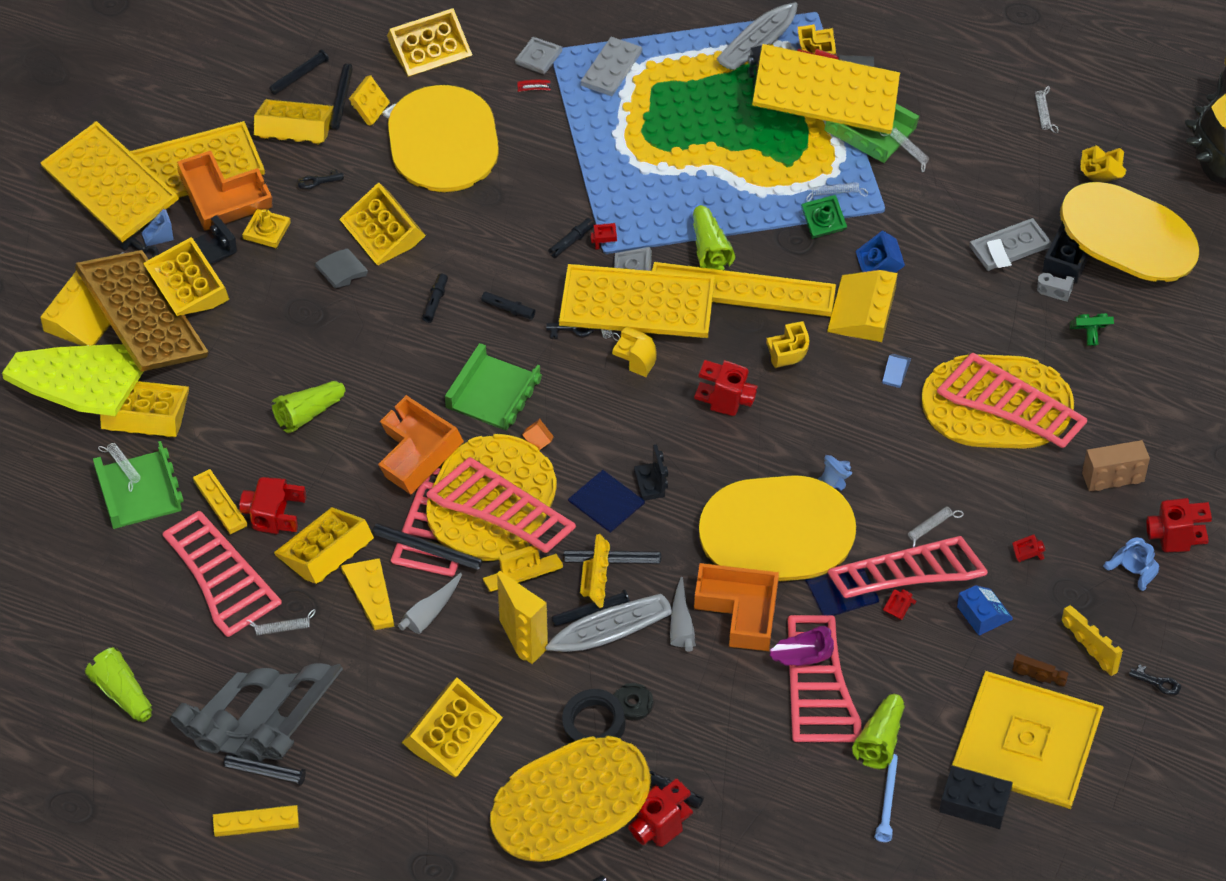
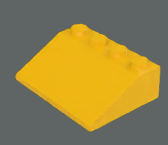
(429, 42)
(293, 121)
(382, 225)
(186, 279)
(863, 305)
(75, 315)
(150, 410)
(325, 544)
(522, 618)
(452, 728)

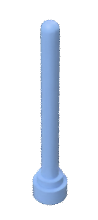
(884, 830)

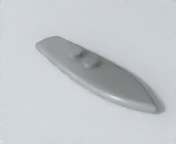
(761, 31)
(610, 624)

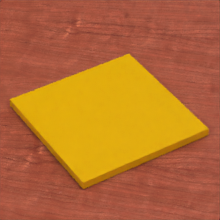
(1029, 738)

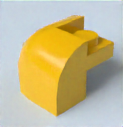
(820, 39)
(1102, 166)
(790, 347)
(637, 349)

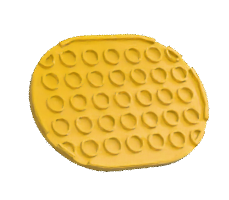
(443, 138)
(1129, 232)
(985, 429)
(514, 461)
(778, 526)
(570, 798)

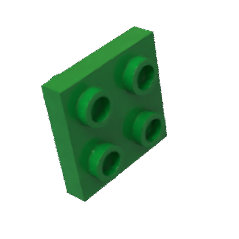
(824, 216)
(1091, 325)

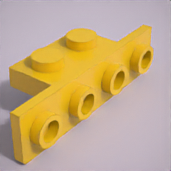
(523, 565)
(595, 572)

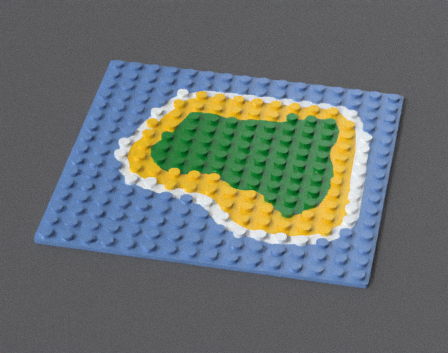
(690, 138)

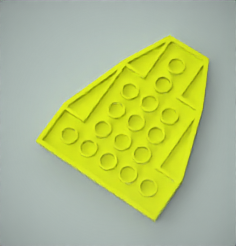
(77, 377)

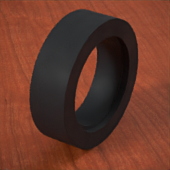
(589, 698)

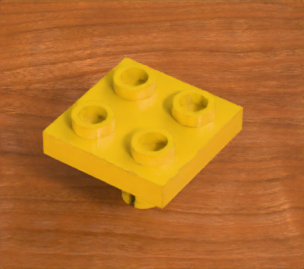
(369, 100)
(266, 228)

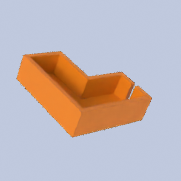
(214, 195)
(422, 447)
(746, 595)

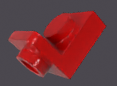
(603, 233)
(1028, 548)
(899, 603)

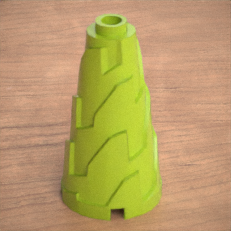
(712, 245)
(302, 406)
(118, 683)
(880, 733)

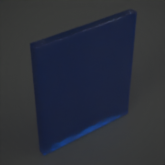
(606, 501)
(830, 598)

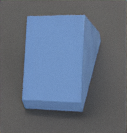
(158, 230)
(896, 370)

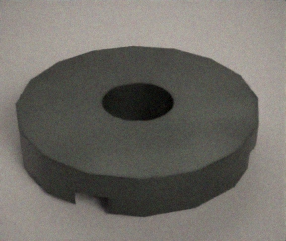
(635, 691)

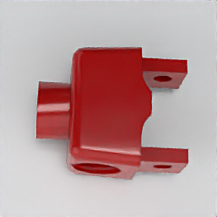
(730, 387)
(269, 503)
(1176, 527)
(664, 822)

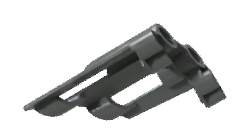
(261, 728)

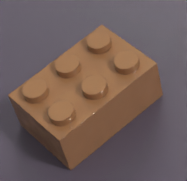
(1115, 465)

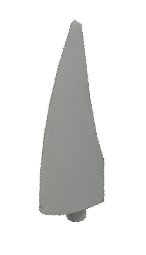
(426, 610)
(681, 625)

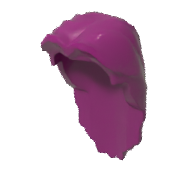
(804, 648)

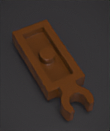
(1039, 670)

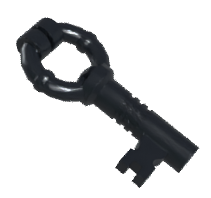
(335, 176)
(133, 241)
(554, 327)
(1158, 682)

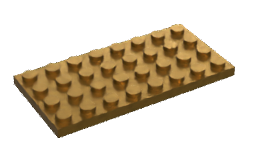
(140, 311)

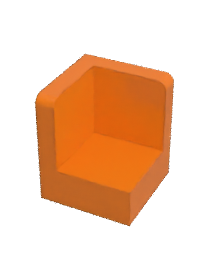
(538, 434)

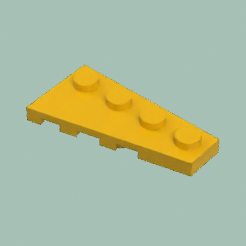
(370, 589)
(1089, 636)

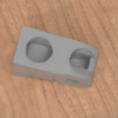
(1055, 286)

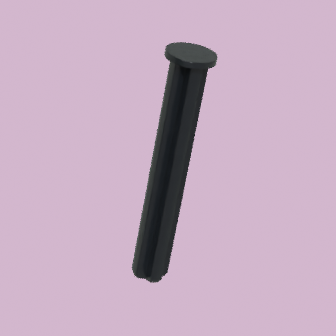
(299, 72)
(588, 609)
(265, 769)

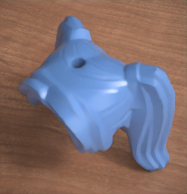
(835, 472)
(1138, 559)

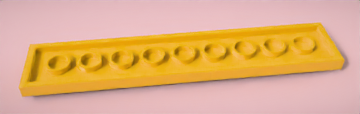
(763, 290)

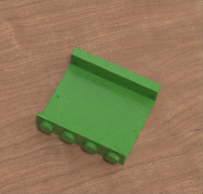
(872, 141)
(491, 389)
(150, 497)

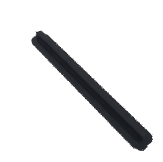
(427, 546)

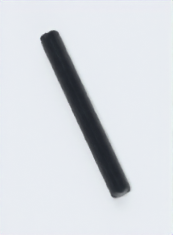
(341, 96)
(614, 556)

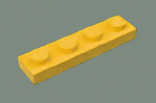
(220, 501)
(255, 821)

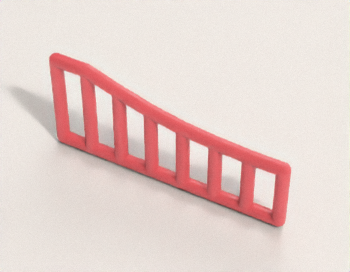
(997, 409)
(502, 520)
(407, 528)
(907, 554)
(205, 586)
(839, 685)

